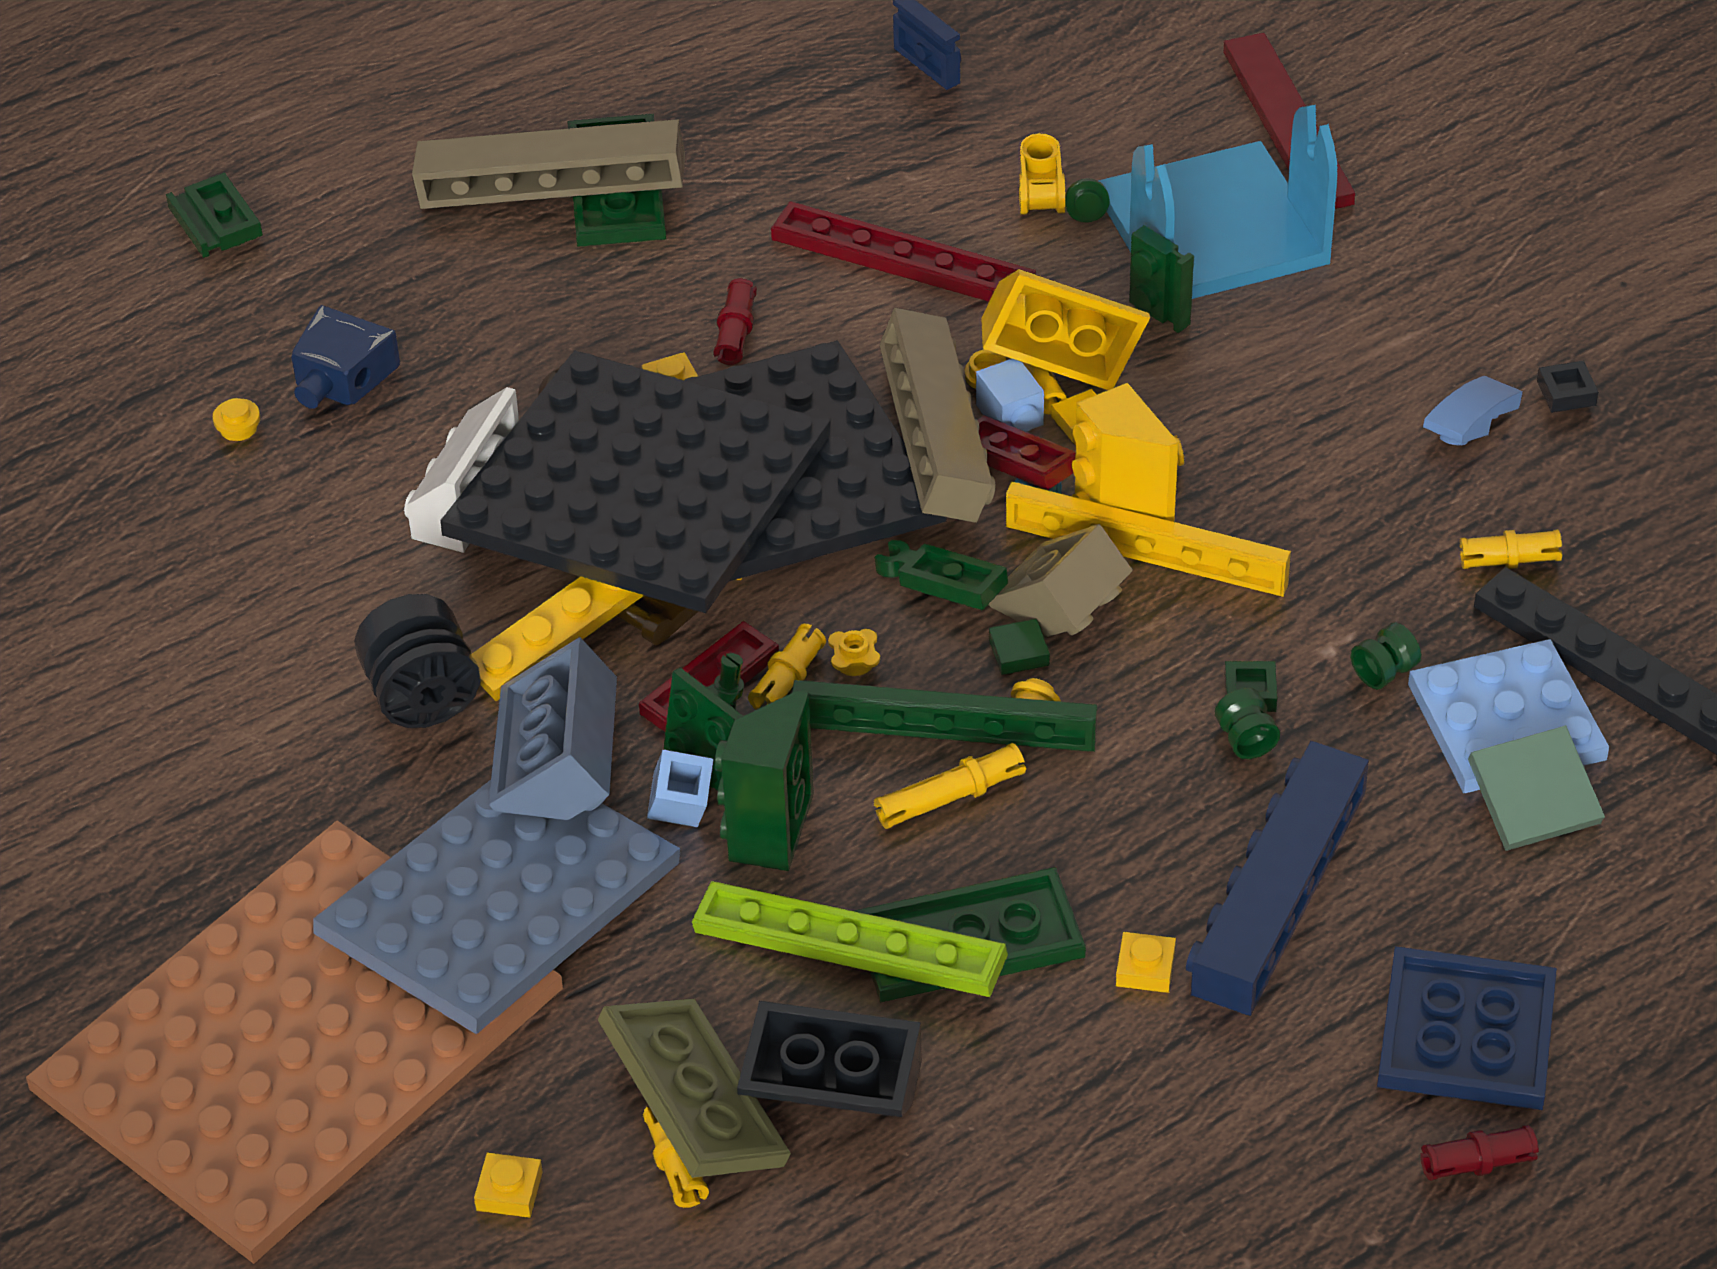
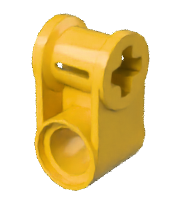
(1041, 174)

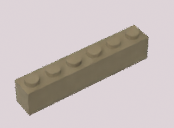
(549, 164)
(936, 416)

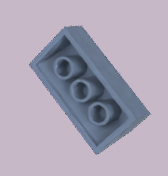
(555, 736)

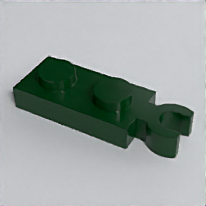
(943, 573)

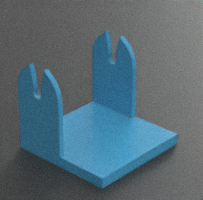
(1236, 207)

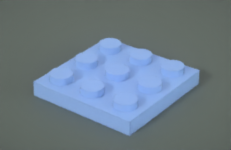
(1500, 700)

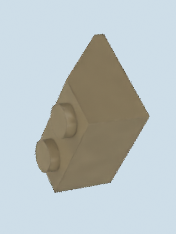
(1064, 582)

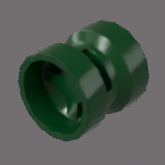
(1383, 657)
(1247, 723)

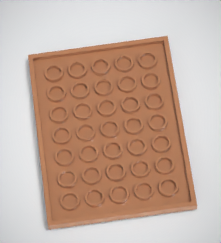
(266, 1058)

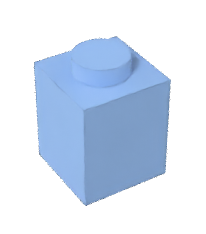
(1010, 395)
(680, 788)

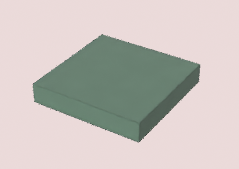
(1536, 788)

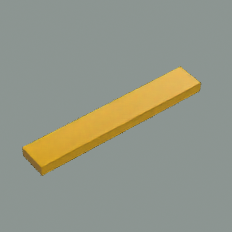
(1152, 539)

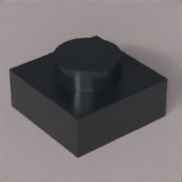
(1567, 386)

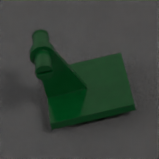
(702, 714)

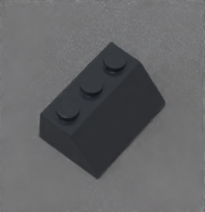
(832, 1059)

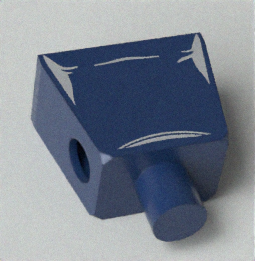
(342, 358)

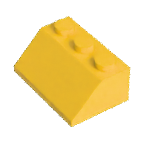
(1061, 329)
(1124, 454)

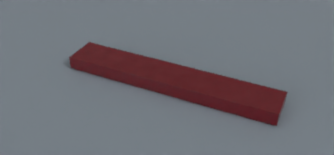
(1274, 98)
(891, 251)

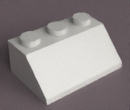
(458, 463)

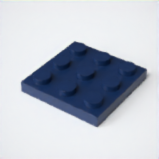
(1468, 1028)

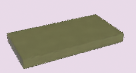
(693, 1087)

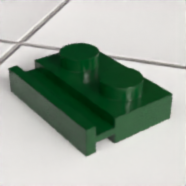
(214, 214)
(1161, 278)

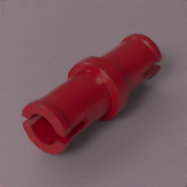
(735, 321)
(1479, 1152)

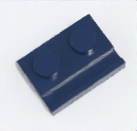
(927, 42)

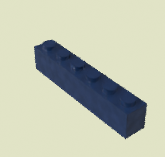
(1278, 878)

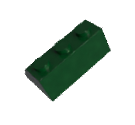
(766, 782)

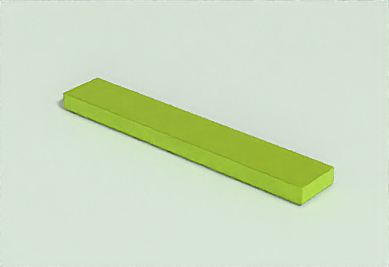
(850, 938)

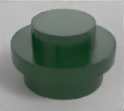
(1087, 200)

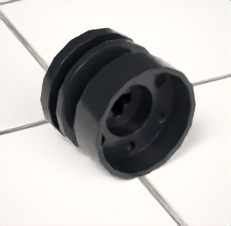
(417, 661)

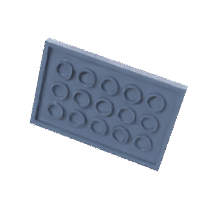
(493, 902)

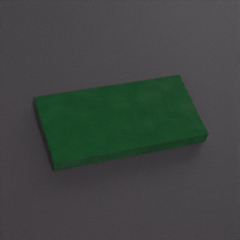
(621, 215)
(1021, 911)

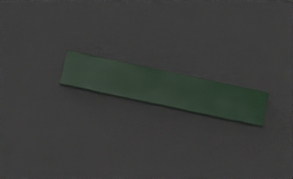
(951, 715)

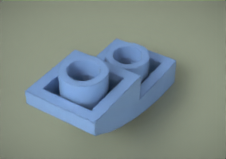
(1469, 410)

